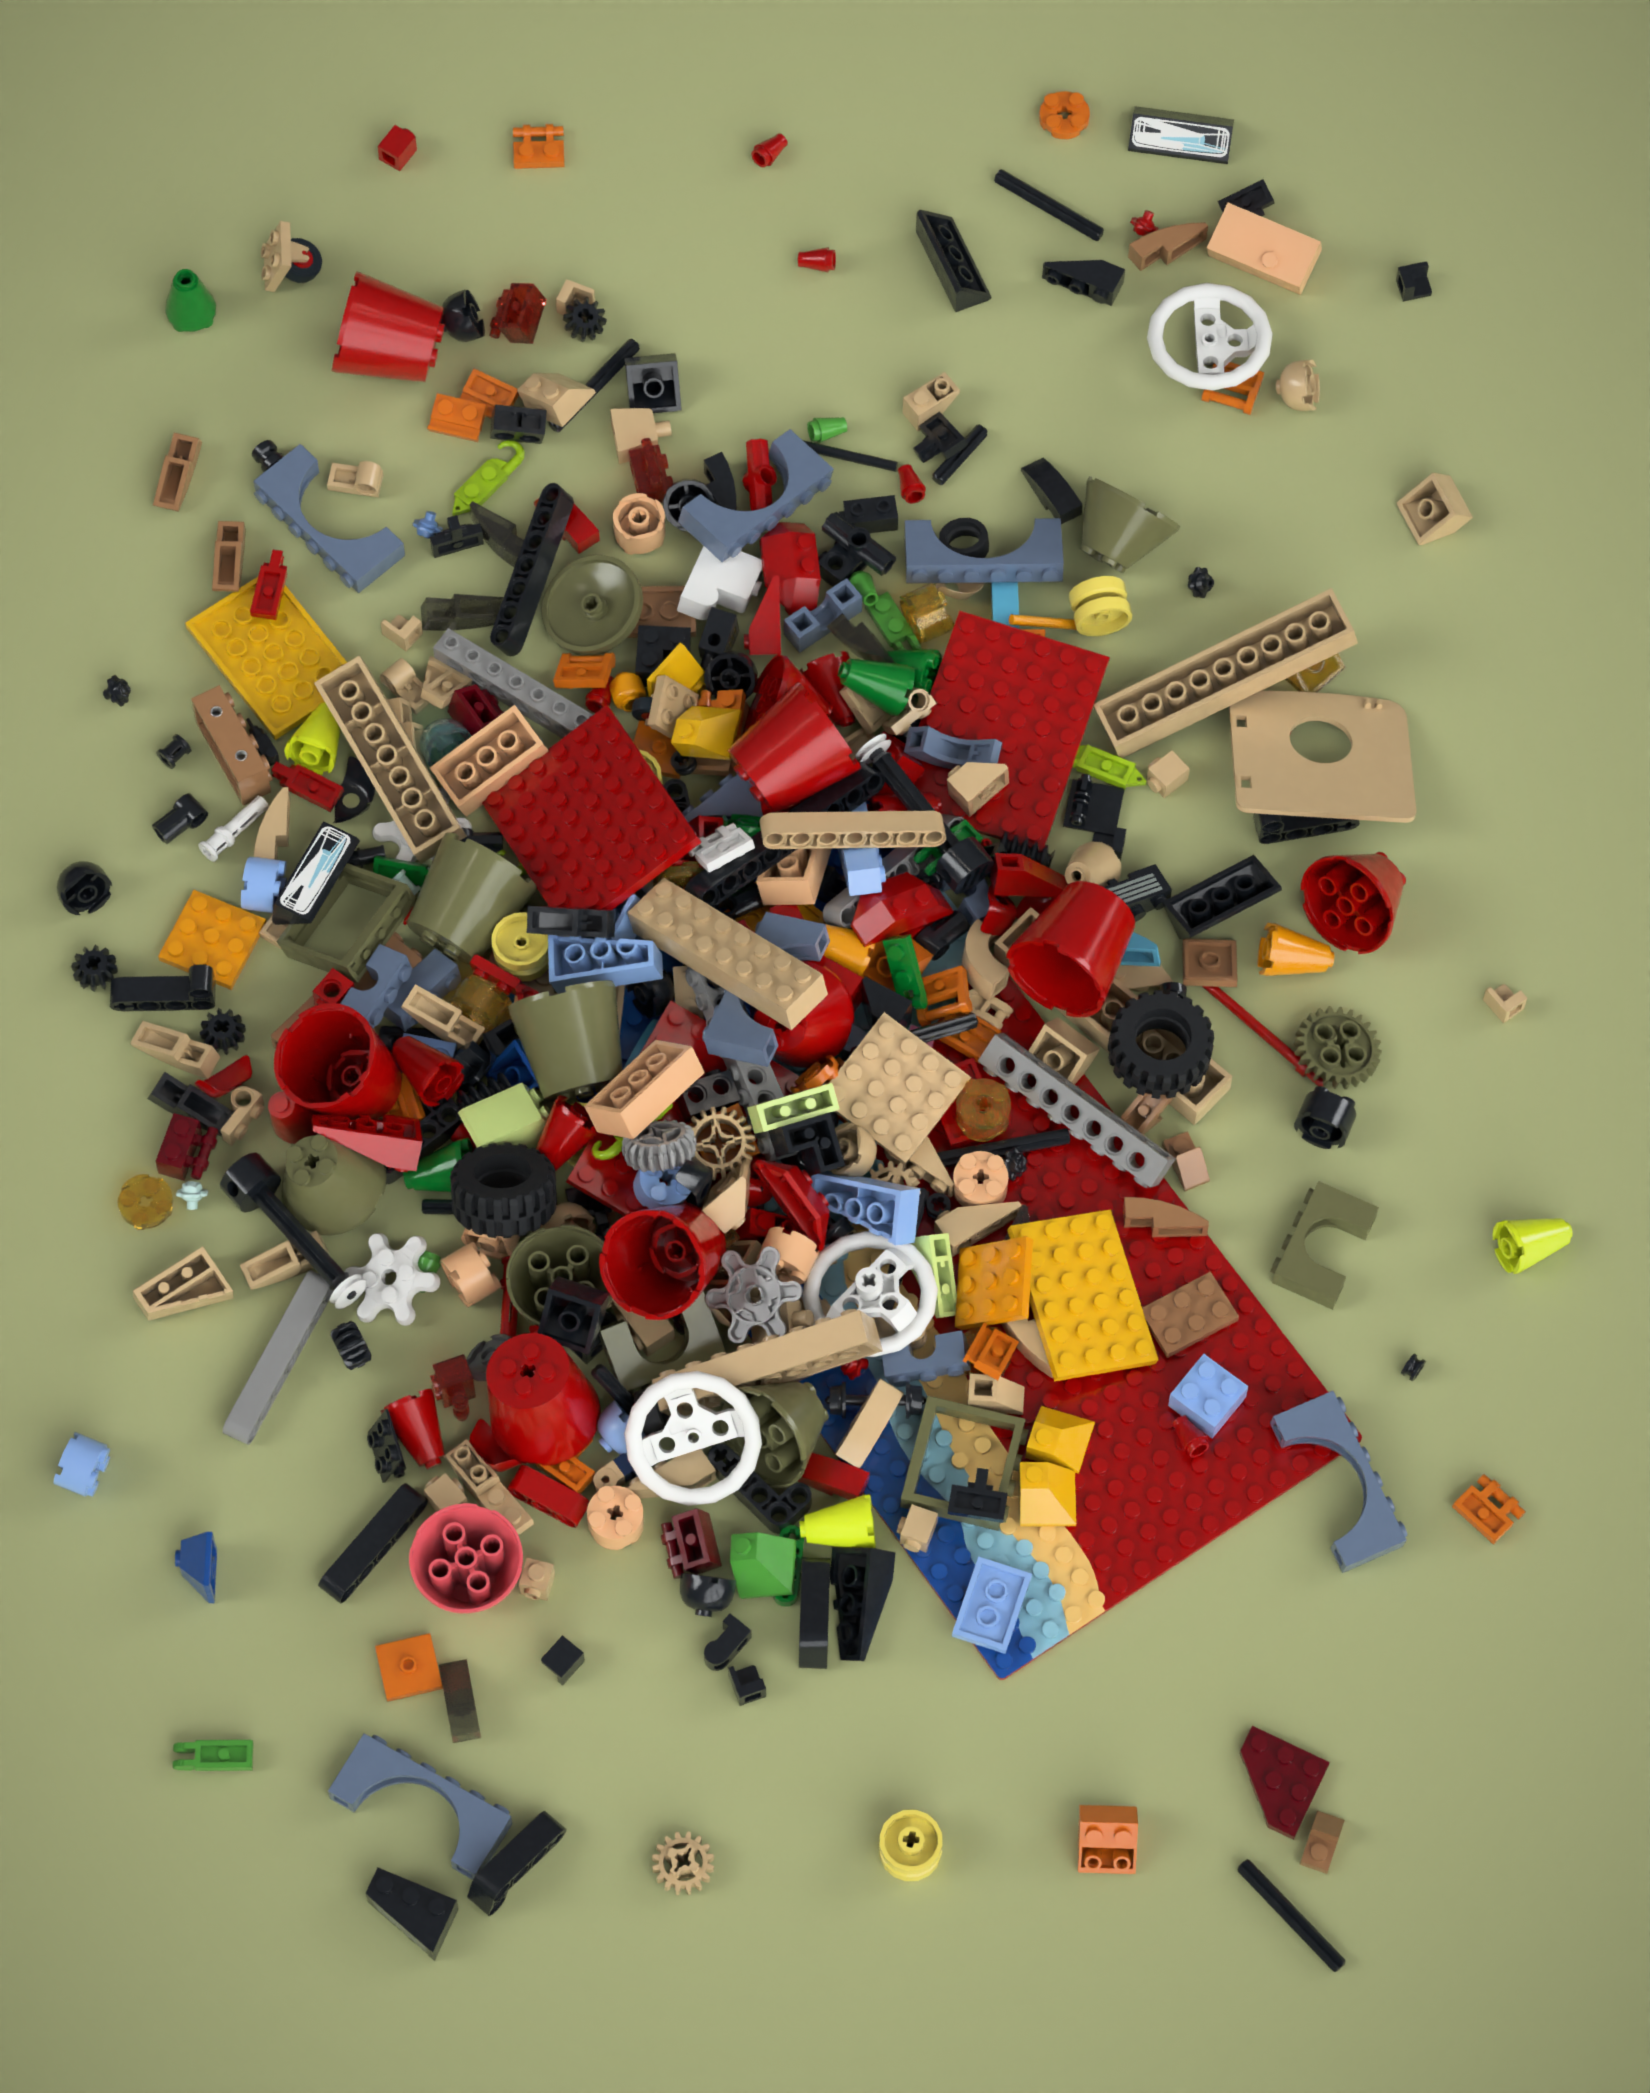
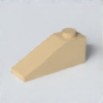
(973, 1223)

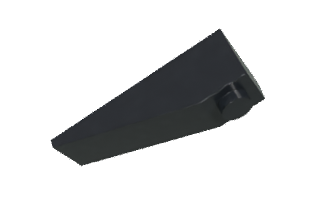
(861, 1586)

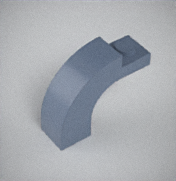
(947, 751)

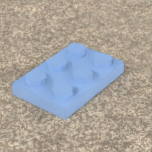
(991, 1605)

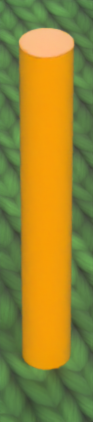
(1046, 622)

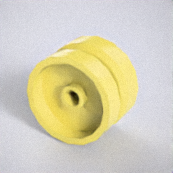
(1100, 606)
(518, 951)
(910, 1828)

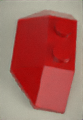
(793, 555)
(900, 907)
(796, 1198)

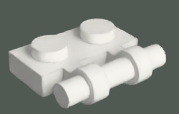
(722, 847)

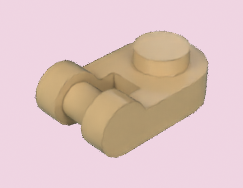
(981, 1007)

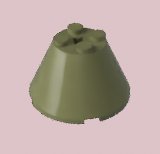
(1119, 526)
(330, 1185)
(545, 1255)
(789, 1428)

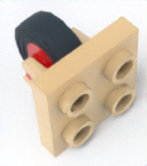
(288, 258)
(664, 706)

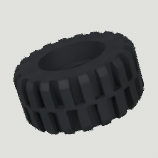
(1164, 1013)
(503, 1190)

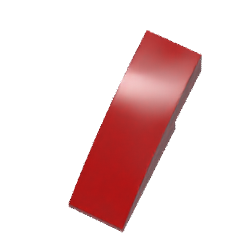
(579, 530)
(834, 1477)

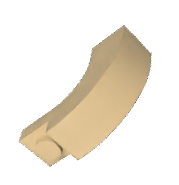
(983, 970)

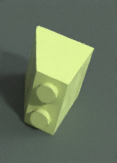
(507, 1117)

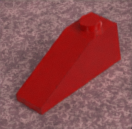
(765, 630)

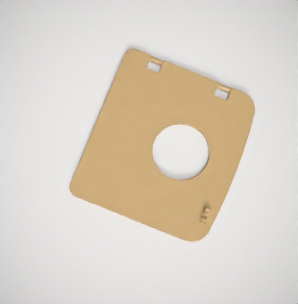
(1365, 785)

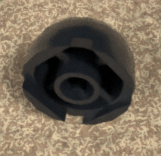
(462, 318)
(679, 495)
(731, 672)
(83, 887)
(653, 995)
(706, 1593)

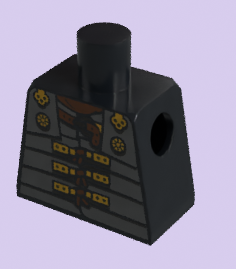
(718, 635)

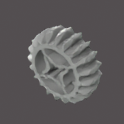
(660, 1146)

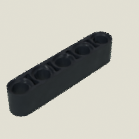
(373, 1543)

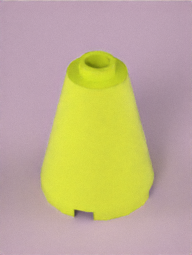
(315, 741)
(1529, 1241)
(841, 1525)

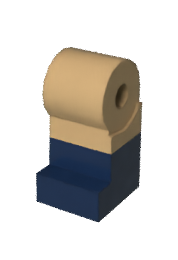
(614, 1473)

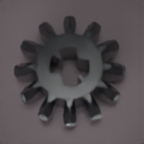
(575, 321)
(86, 975)
(231, 1031)
(351, 1345)

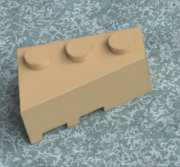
(183, 1287)

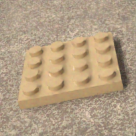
(896, 1087)

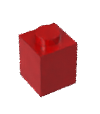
(397, 147)

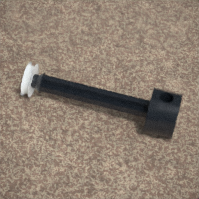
(964, 861)
(253, 1185)

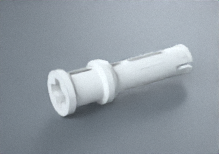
(226, 835)

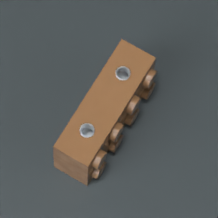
(231, 744)

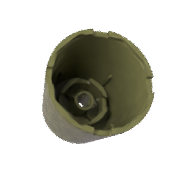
(466, 897)
(571, 1038)

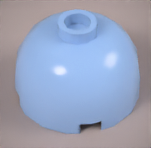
(612, 1426)

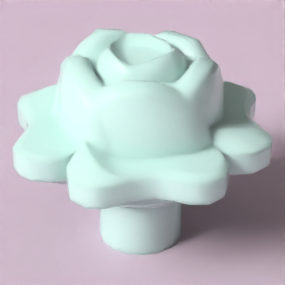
(192, 1193)

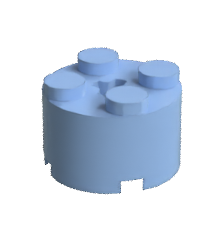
(262, 883)
(654, 1194)
(81, 1465)

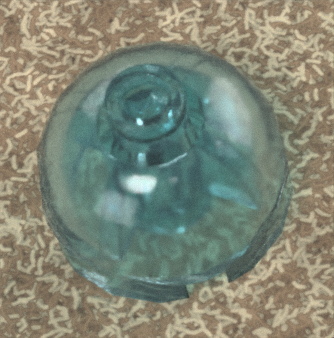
(441, 738)

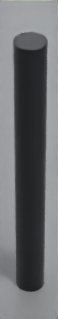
(853, 456)

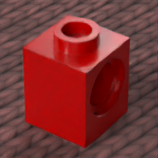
(332, 982)

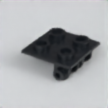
(1093, 806)
(386, 1448)

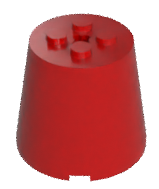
(387, 332)
(791, 752)
(1073, 949)
(337, 1064)
(649, 1269)
(539, 1401)

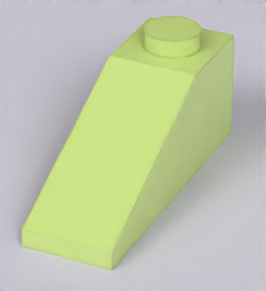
(938, 1253)

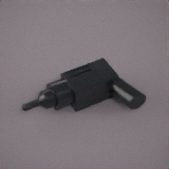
(264, 743)

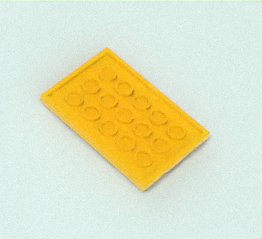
(268, 659)
(1085, 1296)

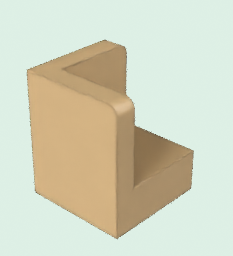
(570, 292)
(401, 631)
(1504, 1002)

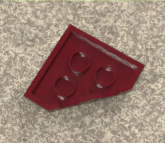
(1282, 1779)

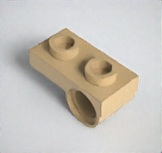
(359, 480)
(403, 683)
(900, 724)
(238, 1123)

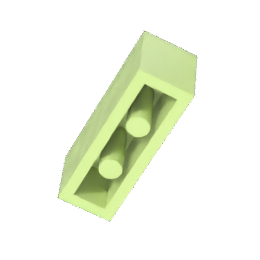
(793, 1108)

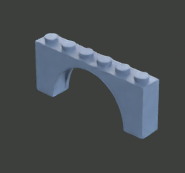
(728, 530)
(355, 560)
(1035, 561)
(729, 799)
(731, 1030)
(1325, 1424)
(378, 1766)

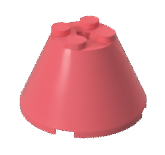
(466, 1558)

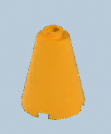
(847, 949)
(1291, 953)

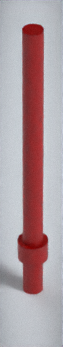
(1262, 1031)

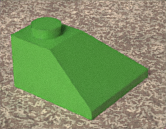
(763, 1564)

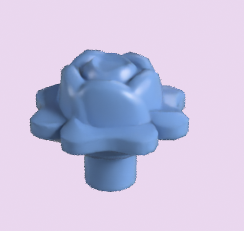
(427, 526)

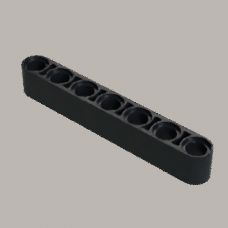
(531, 569)

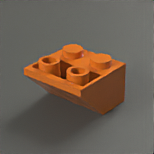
(1107, 1839)

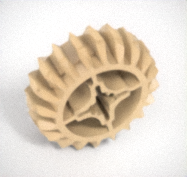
(731, 1141)

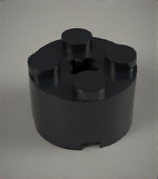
(1325, 1118)

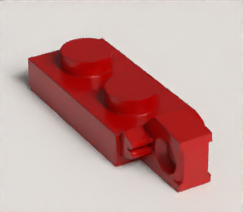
(269, 587)
(308, 785)
(504, 981)

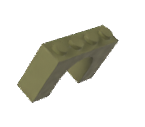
(1324, 1208)
(634, 1371)

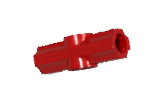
(759, 475)

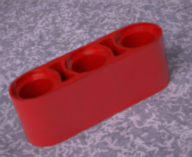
(548, 1496)

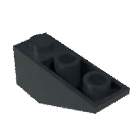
(1087, 277)

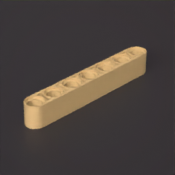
(852, 829)

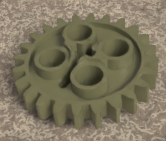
(1337, 1047)

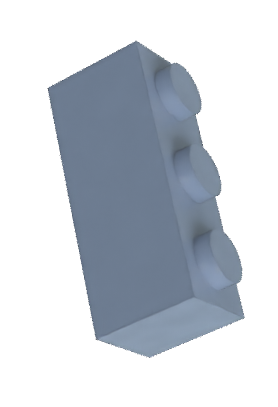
(434, 974)

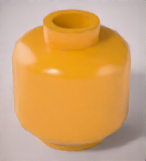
(626, 689)

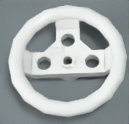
(1213, 340)
(875, 1287)
(677, 1389)

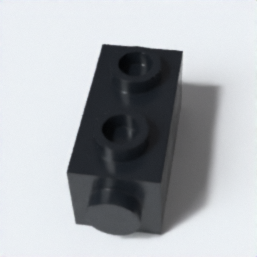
(873, 514)

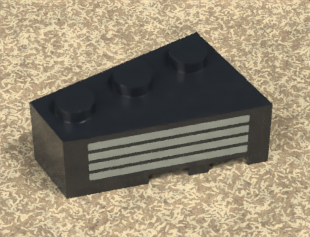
(1142, 890)
(413, 1909)

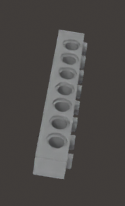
(510, 684)
(766, 1082)
(1156, 1159)

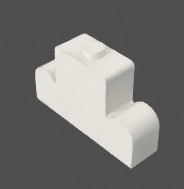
(720, 583)

